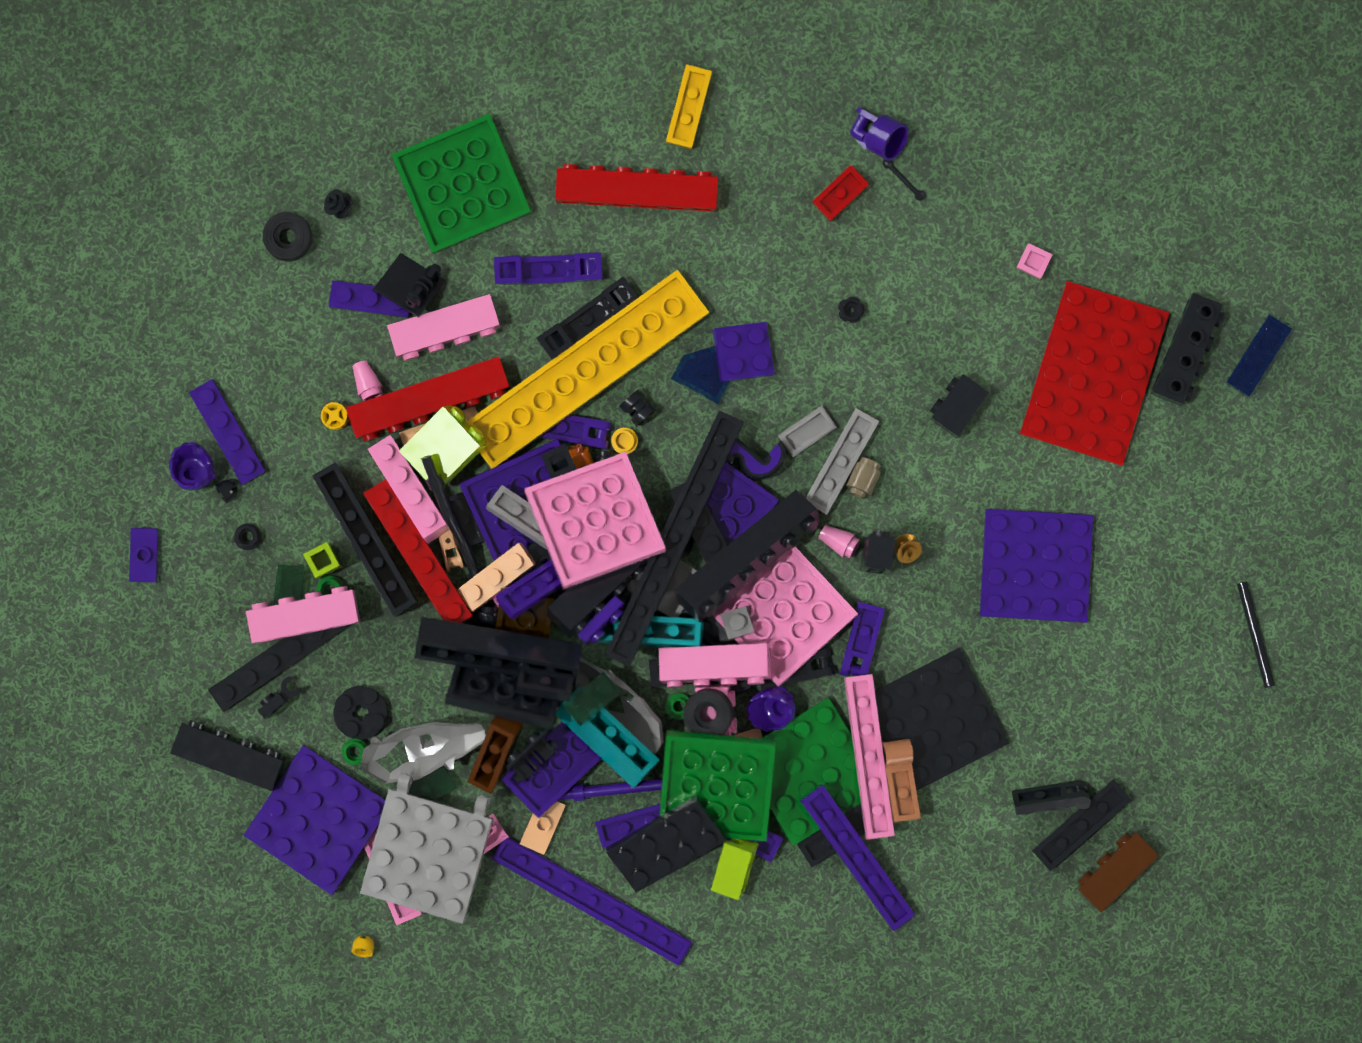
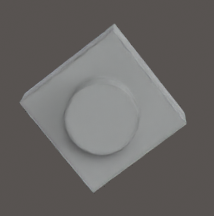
(737, 623)

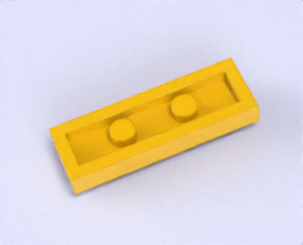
(688, 107)

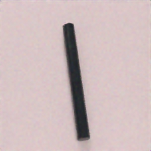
(1256, 635)

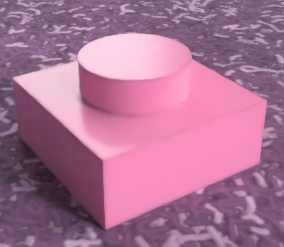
(1034, 261)

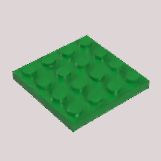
(461, 183)
(808, 754)
(727, 776)

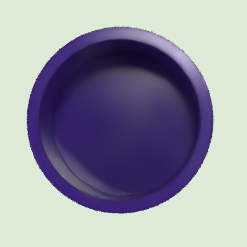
(886, 136)

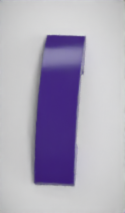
(547, 269)

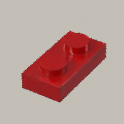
(840, 193)

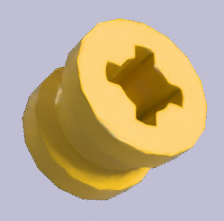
(331, 418)

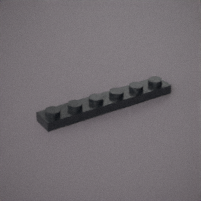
(268, 665)

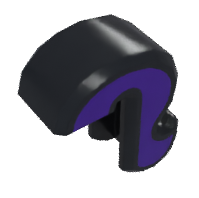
(753, 465)

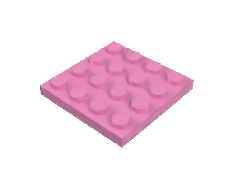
(594, 520)
(790, 612)

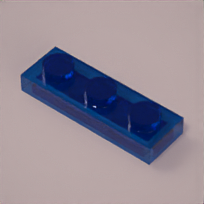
(1258, 355)

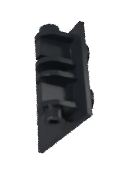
(410, 284)
(534, 743)

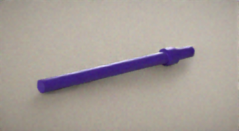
(580, 792)

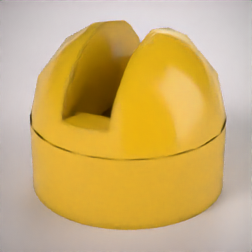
(365, 944)

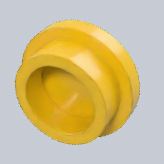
(624, 440)

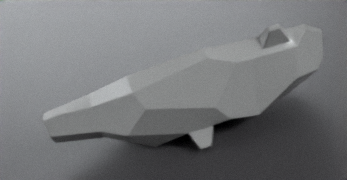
(638, 716)
(446, 745)

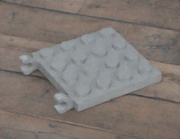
(427, 853)

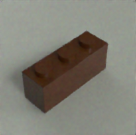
(494, 752)
(1116, 870)

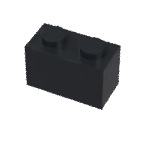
(959, 405)

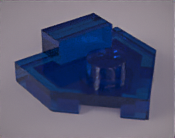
(701, 374)

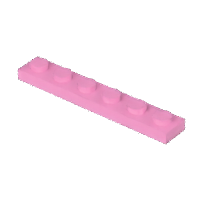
(869, 756)

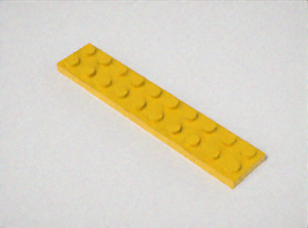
(587, 368)

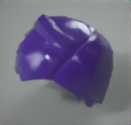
(191, 466)
(771, 709)

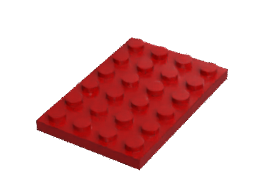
(1094, 373)

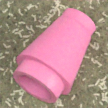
(366, 381)
(840, 541)

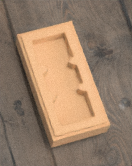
(540, 831)

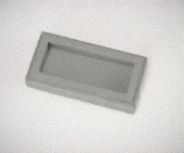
(807, 431)

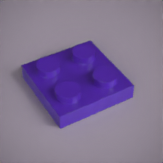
(743, 352)

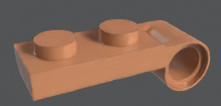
(900, 780)

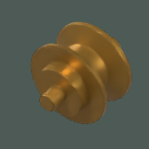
(907, 548)

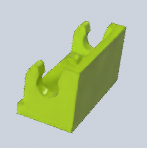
(734, 867)

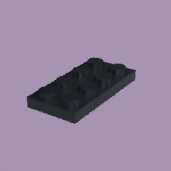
(666, 844)

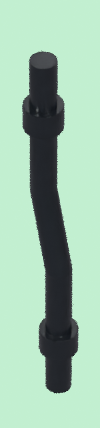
(436, 483)

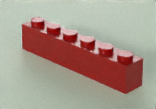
(636, 189)
(427, 398)
(418, 554)

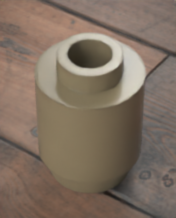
(864, 478)

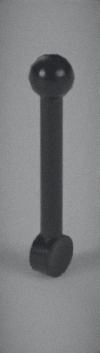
(919, 194)

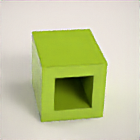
(322, 560)

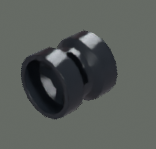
(637, 407)

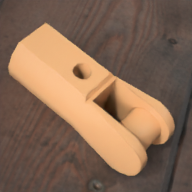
(448, 542)

